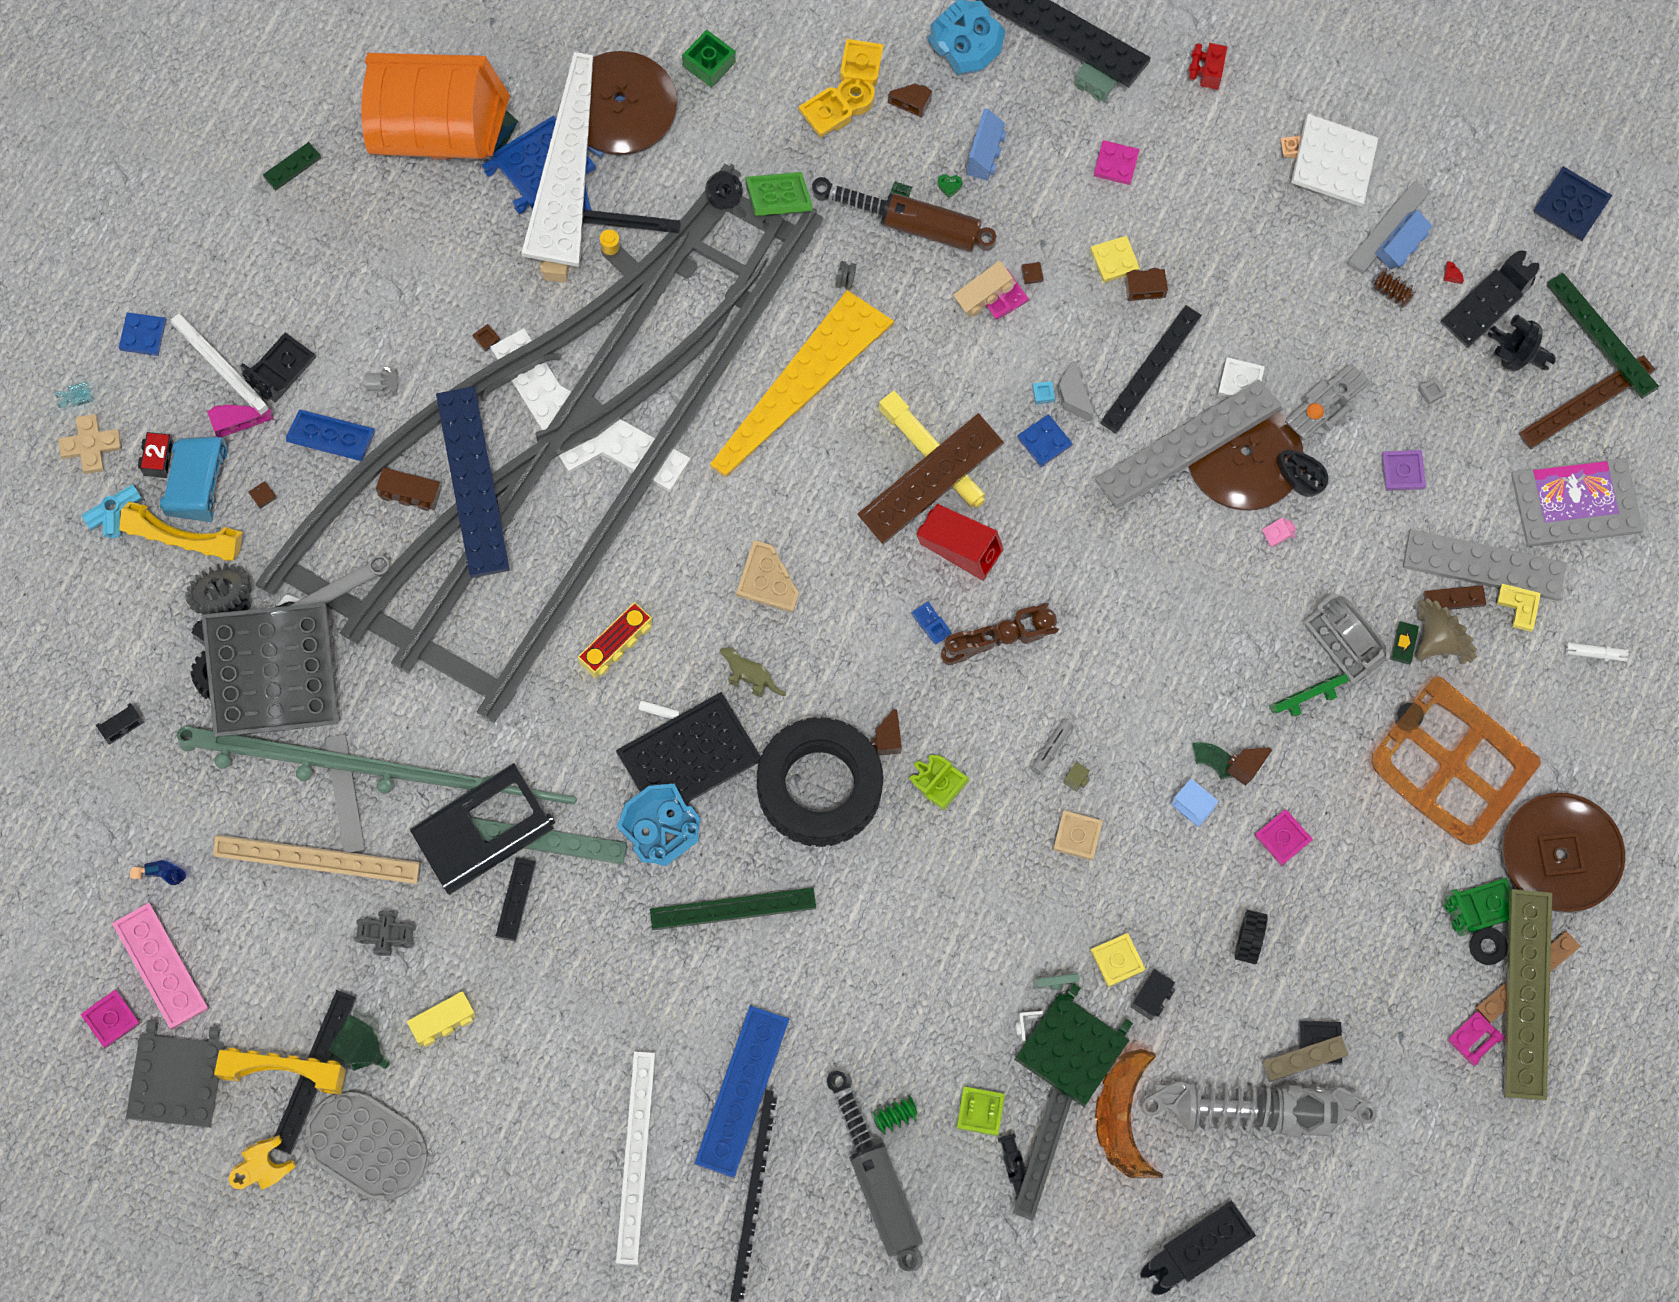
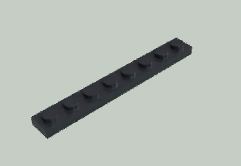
(1151, 369)
(305, 1090)

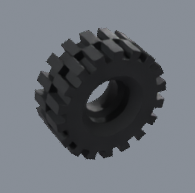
(1251, 936)

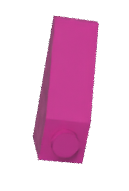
(235, 418)

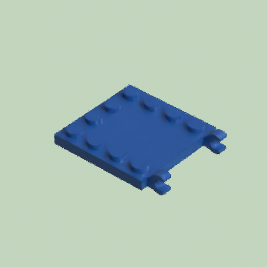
(524, 162)

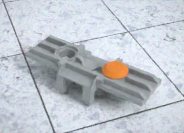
(1322, 397)

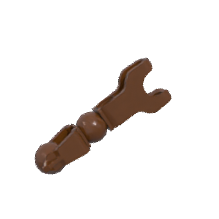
(1006, 632)

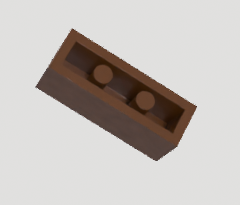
(408, 489)

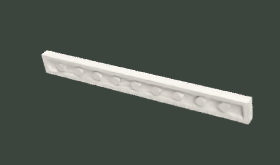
(635, 1159)

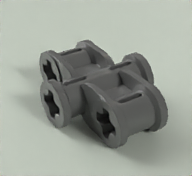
(384, 931)

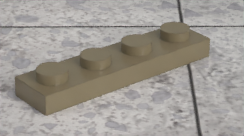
(1305, 1058)

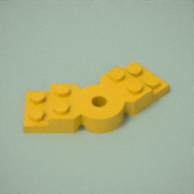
(859, 75)

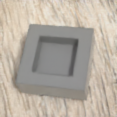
(1432, 391)

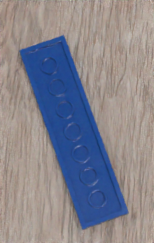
(742, 1092)

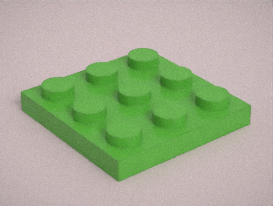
(778, 193)

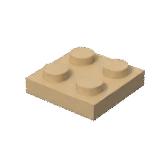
(1078, 835)

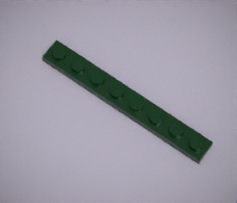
(1602, 335)
(732, 909)

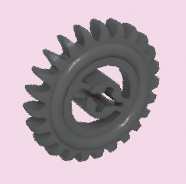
(233, 575)

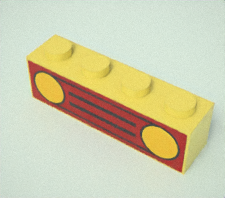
(615, 640)

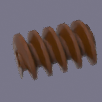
(1394, 288)

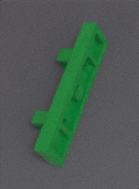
(1292, 702)

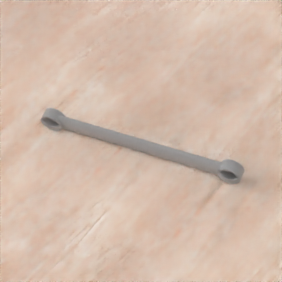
(346, 583)

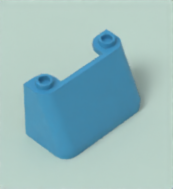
(193, 478)

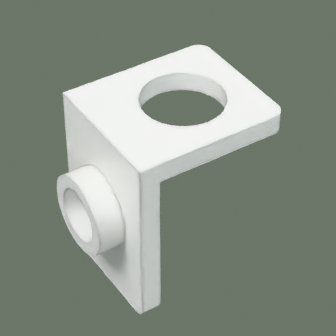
(1019, 1026)

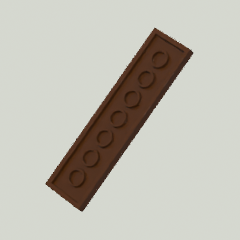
(930, 478)

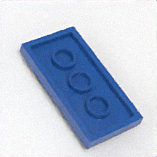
(330, 435)

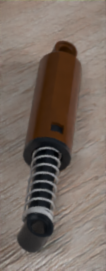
(913, 216)

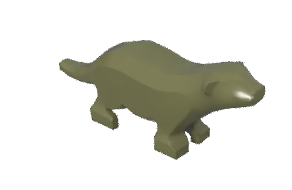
(749, 672)

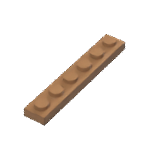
(1496, 1003)

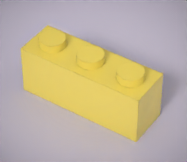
(441, 1020)

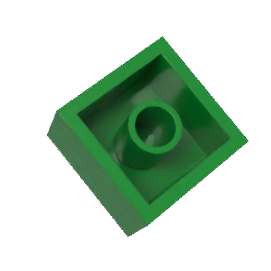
(709, 58)

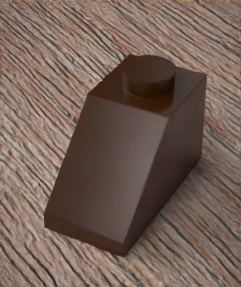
(911, 98)
(887, 736)
(1247, 763)

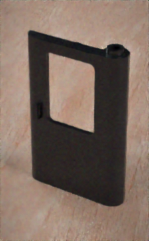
(454, 843)

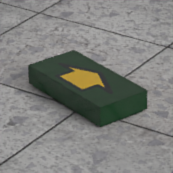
(1404, 643)

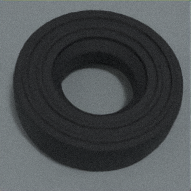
(1482, 957)

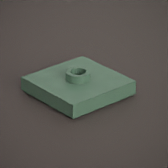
(1056, 982)

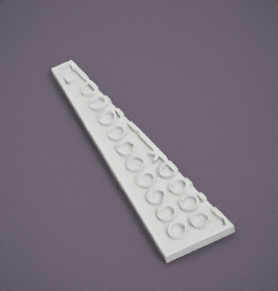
(558, 207)

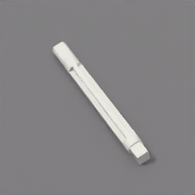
(219, 363)

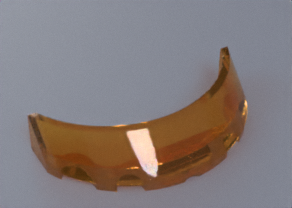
(1114, 1115)

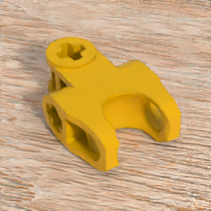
(259, 1166)

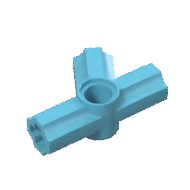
(111, 518)

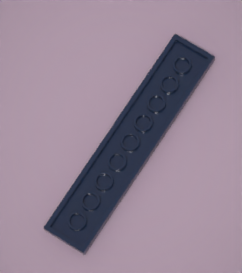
(472, 482)

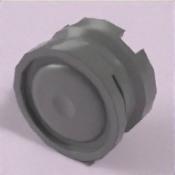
(843, 275)

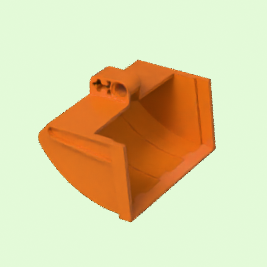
(431, 105)

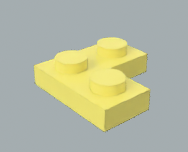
(1524, 602)

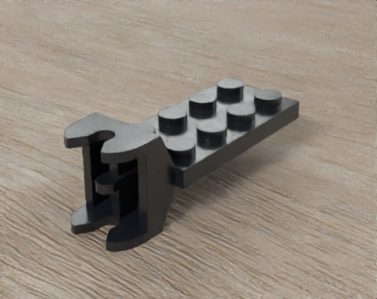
(1491, 299)
(1198, 1248)

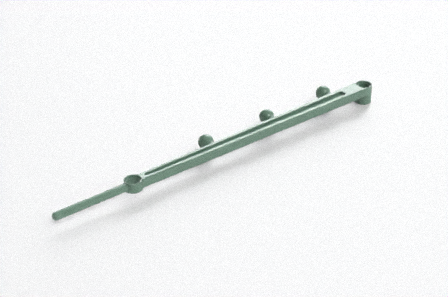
(307, 756)

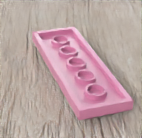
(160, 966)

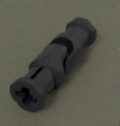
(1013, 1161)

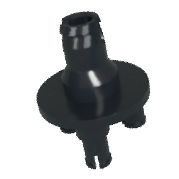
(1521, 345)

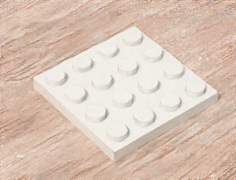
(1334, 160)

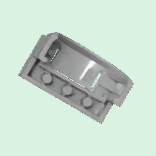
(1355, 630)

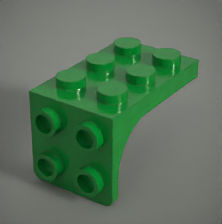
(1478, 907)

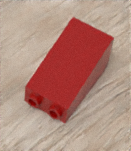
(961, 541)

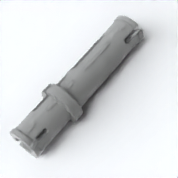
(1047, 754)

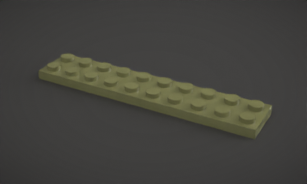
(1528, 995)

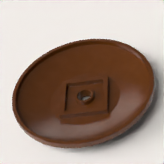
(643, 114)
(1252, 479)
(1583, 832)

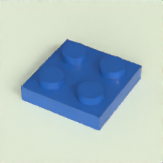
(142, 334)
(1044, 440)

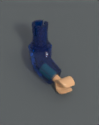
(167, 871)

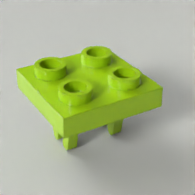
(980, 1111)

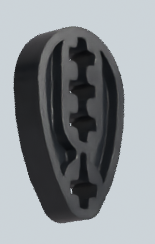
(1299, 482)

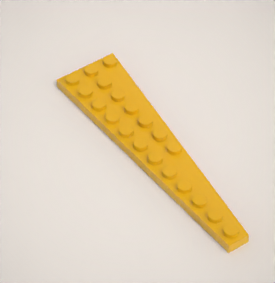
(831, 347)

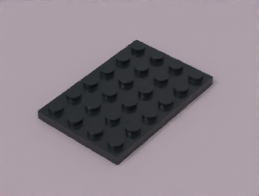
(691, 751)

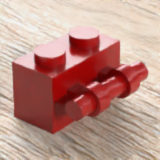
(1213, 65)

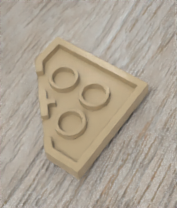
(767, 579)

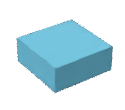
(1043, 392)

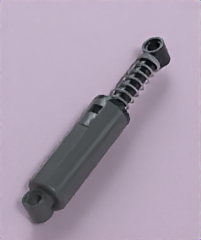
(878, 1180)

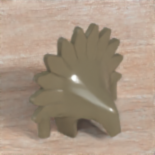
(1443, 634)

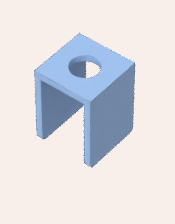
(1194, 802)

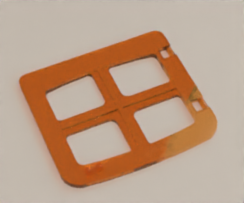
(1454, 762)

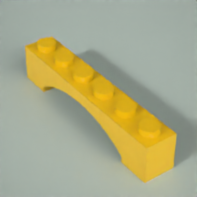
(137, 520)
(234, 1065)

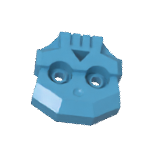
(977, 46)
(649, 811)

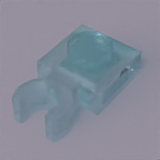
(77, 395)

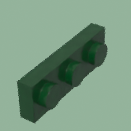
(291, 166)

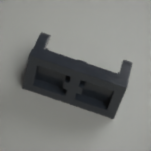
(120, 724)

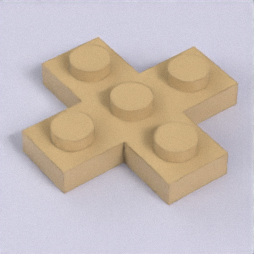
(89, 444)

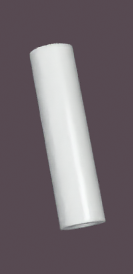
(658, 710)

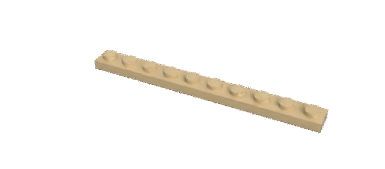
(316, 859)

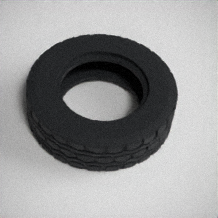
(819, 736)

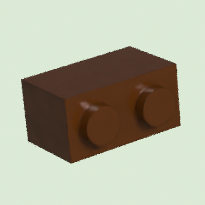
(1146, 284)

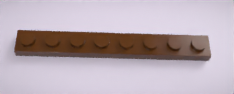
(1579, 407)

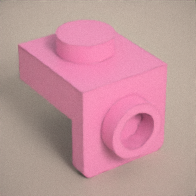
(1279, 531)

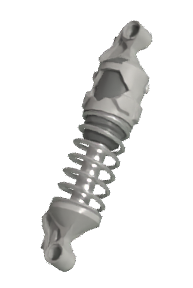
(1286, 1111)

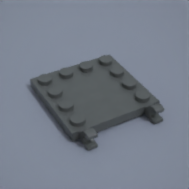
(174, 1079)

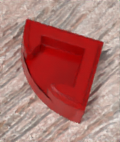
(1452, 273)

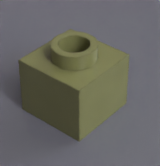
(1077, 777)

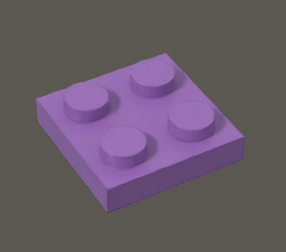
(1403, 470)

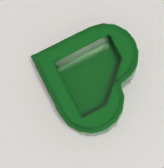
(949, 185)

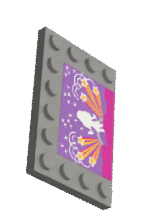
(1577, 502)

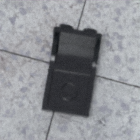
(278, 367)

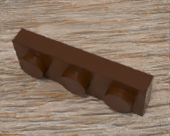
(1458, 597)

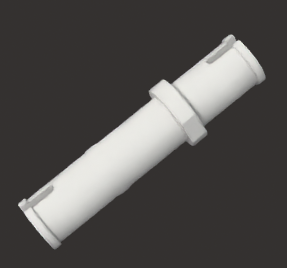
(1605, 653)

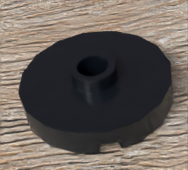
(731, 186)

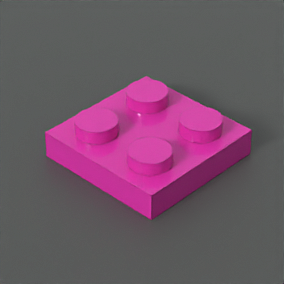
(1116, 162)
(1283, 837)
(110, 1019)

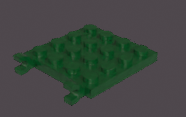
(1073, 1048)

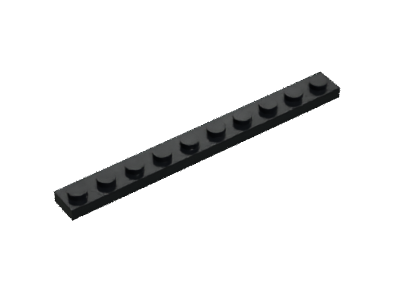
(752, 1206)

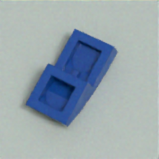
(931, 623)

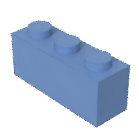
(1404, 240)

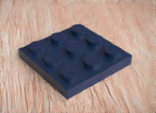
(1572, 203)

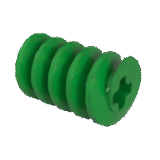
(896, 1115)

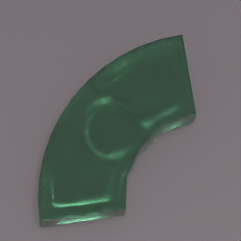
(1212, 756)

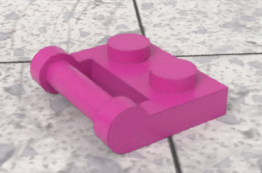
(1470, 1033)

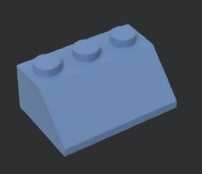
(986, 146)

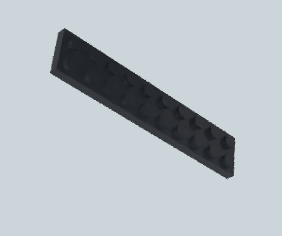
(1075, 37)

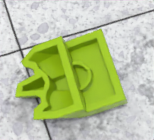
(939, 780)

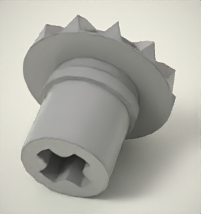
(384, 381)

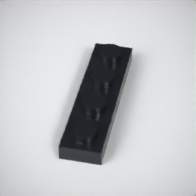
(515, 899)

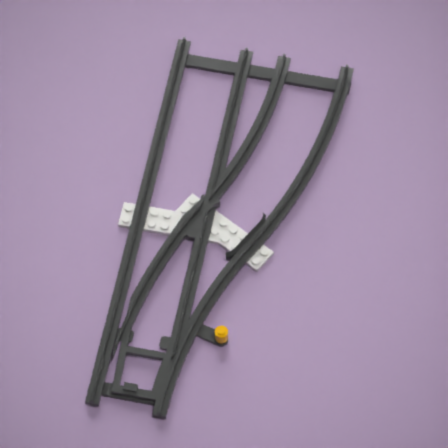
(572, 428)

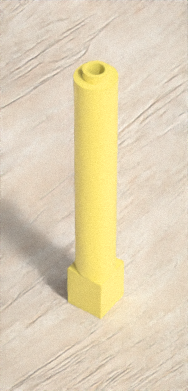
(898, 414)

